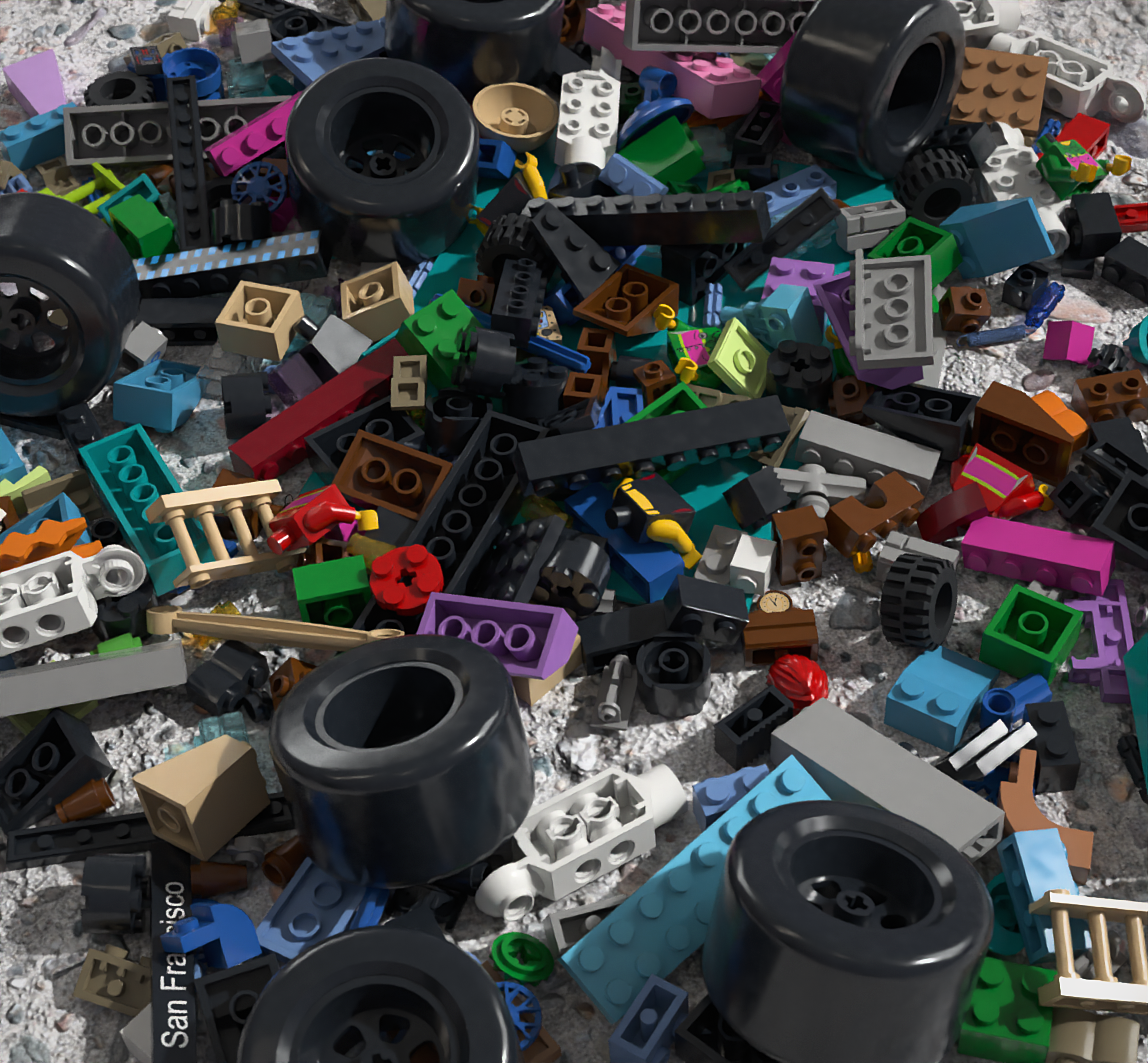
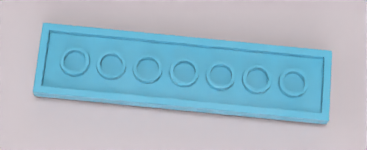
(673, 908)

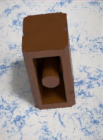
(778, 634)

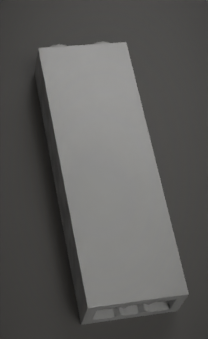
(92, 677)
(870, 769)

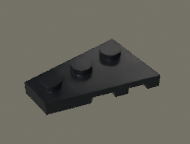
(576, 253)
(573, 418)

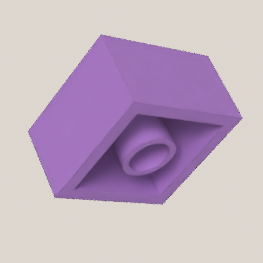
(800, 274)

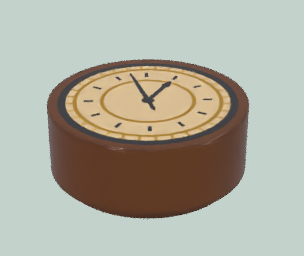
(774, 601)

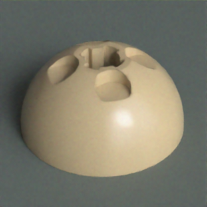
(515, 115)

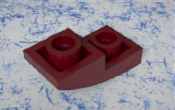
(956, 509)

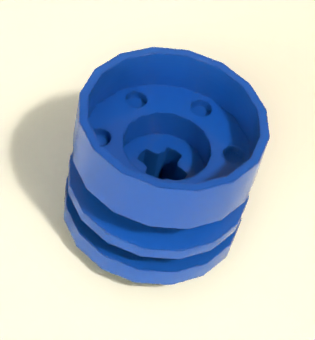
(202, 64)

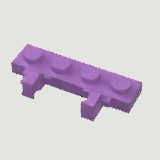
(1111, 640)

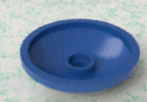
(650, 115)

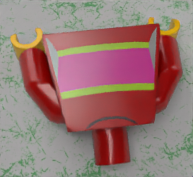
(1004, 486)
(312, 517)

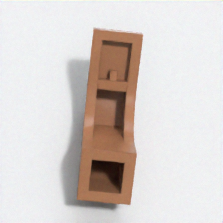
(1023, 815)

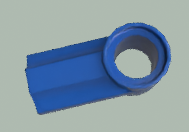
(657, 83)
(1010, 702)

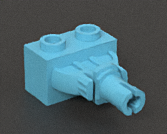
(780, 317)

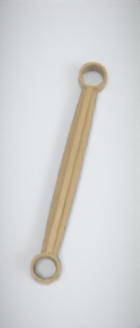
(171, 620)

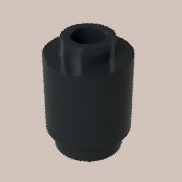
(622, 371)

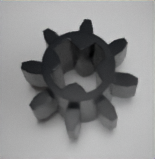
(1107, 360)

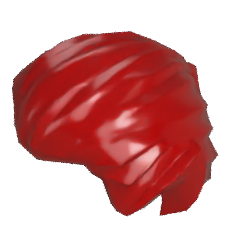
(798, 680)

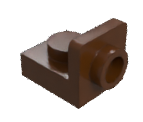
(654, 380)

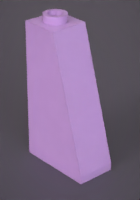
(36, 83)

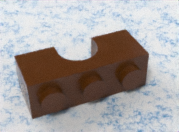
(601, 349)
(886, 508)

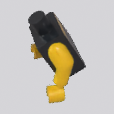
(513, 195)
(653, 513)

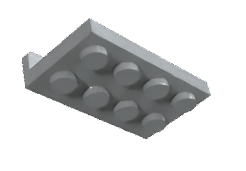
(891, 311)

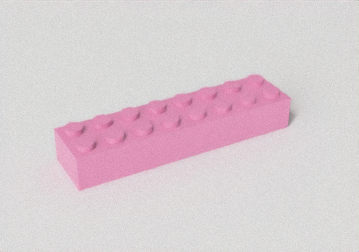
(705, 78)

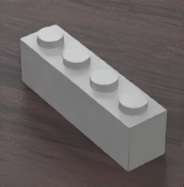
(252, 41)
(864, 452)

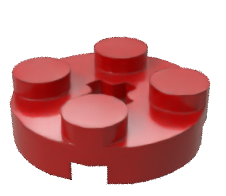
(404, 561)

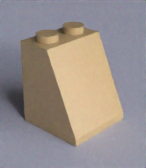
(203, 795)

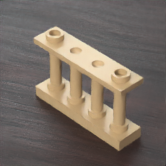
(231, 501)
(1103, 991)

